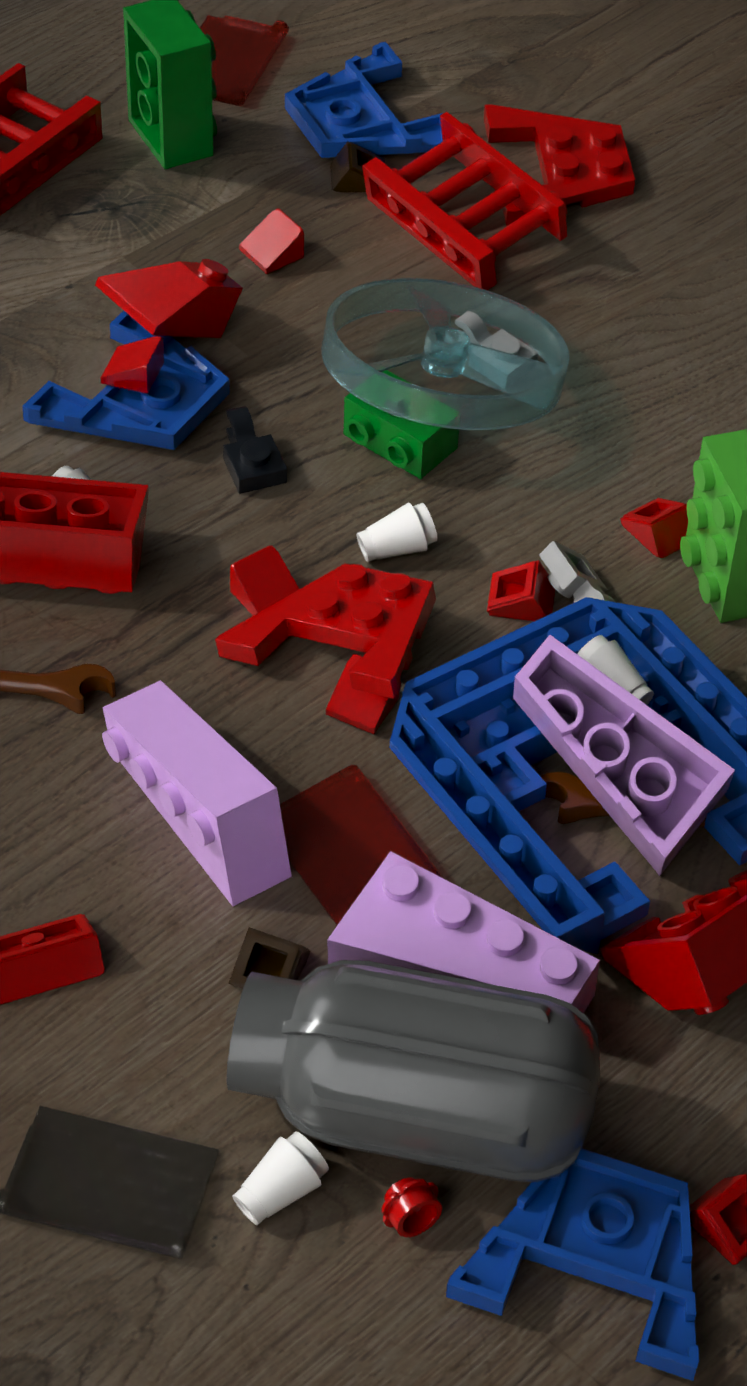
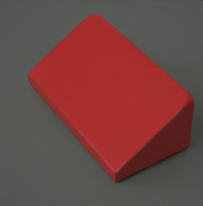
(48, 957)

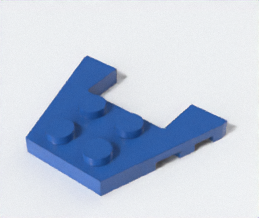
(352, 111)
(175, 405)
(606, 1227)

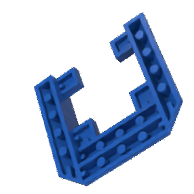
(477, 749)

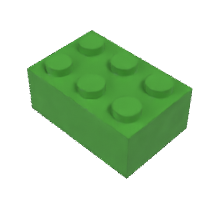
(718, 524)

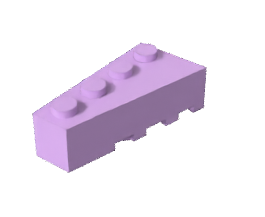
(202, 790)

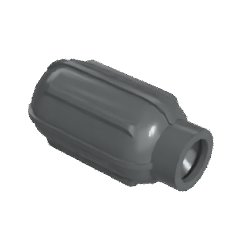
(421, 1067)

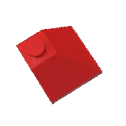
(176, 297)

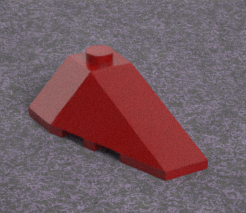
(691, 956)

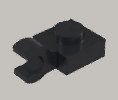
(251, 459)

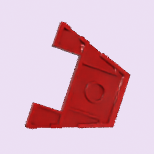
(575, 155)
(346, 609)

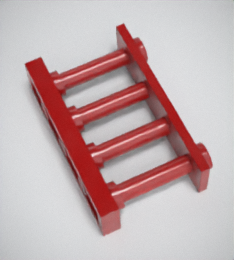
(48, 149)
(449, 234)

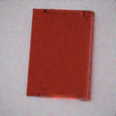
(241, 54)
(341, 837)

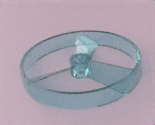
(528, 384)

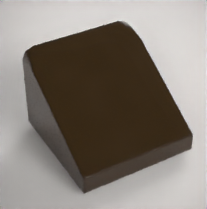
(347, 168)
(268, 956)

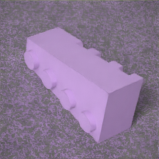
(623, 751)
(439, 928)

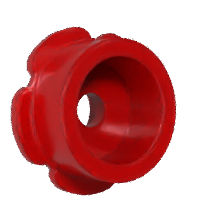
(411, 1206)

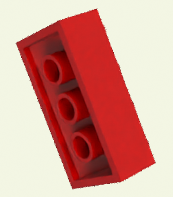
(71, 532)

